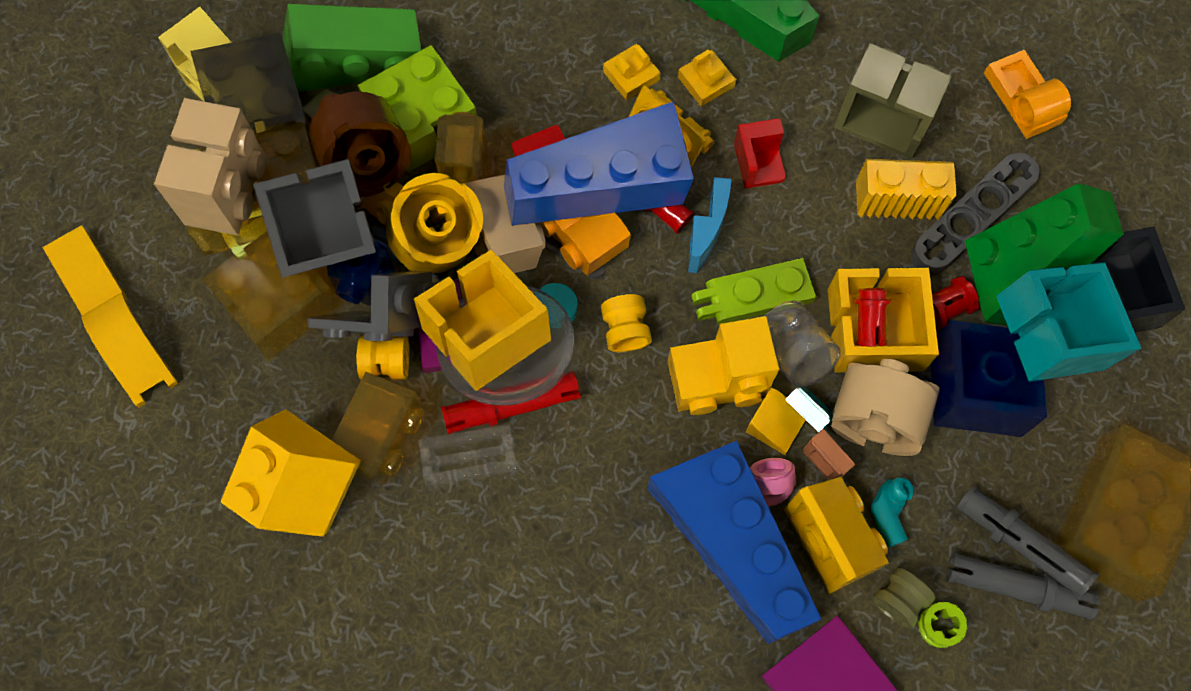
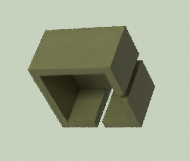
(891, 100)

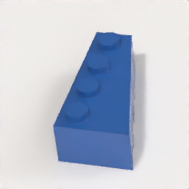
(602, 171)
(734, 532)

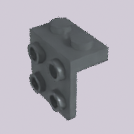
(391, 309)

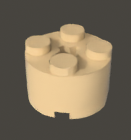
(885, 407)

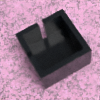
(1143, 279)

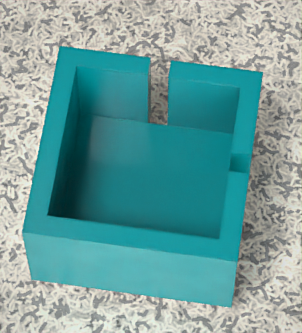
(1067, 321)

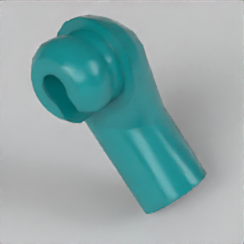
(887, 508)

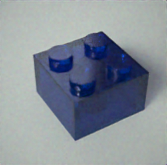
(984, 382)

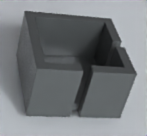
(314, 220)

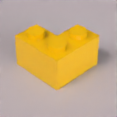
(725, 370)

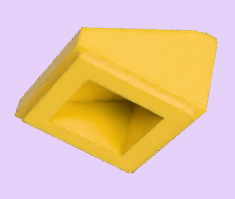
(776, 422)

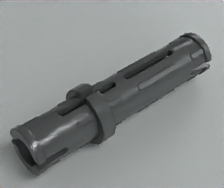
(1035, 547)
(1040, 590)

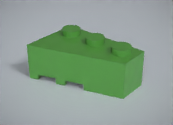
(346, 43)

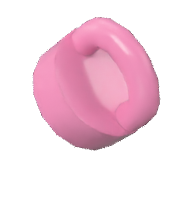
(775, 479)

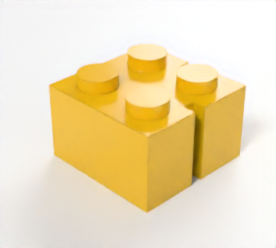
(909, 321)
(495, 326)

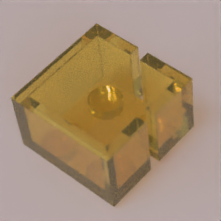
(265, 304)

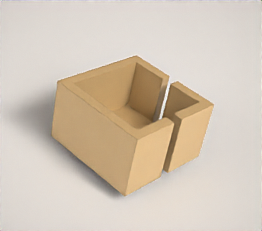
(215, 185)

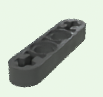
(974, 212)

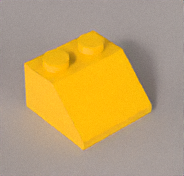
(289, 477)
(836, 533)

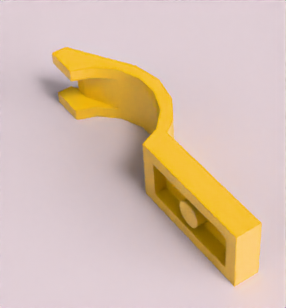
(107, 314)

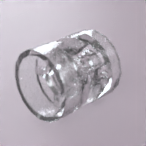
(801, 346)

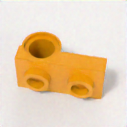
(1029, 99)

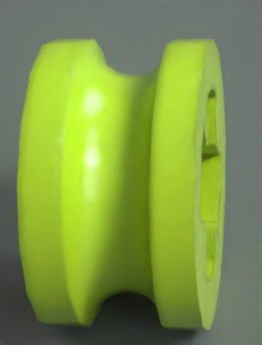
(947, 611)

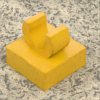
(631, 71)
(706, 77)

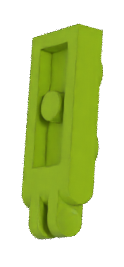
(754, 292)

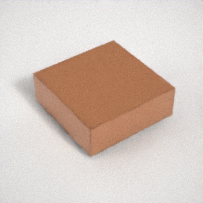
(828, 456)

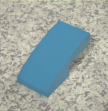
(707, 229)

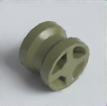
(904, 598)

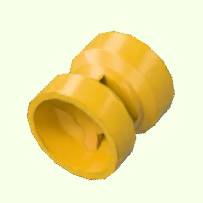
(626, 323)
(383, 357)

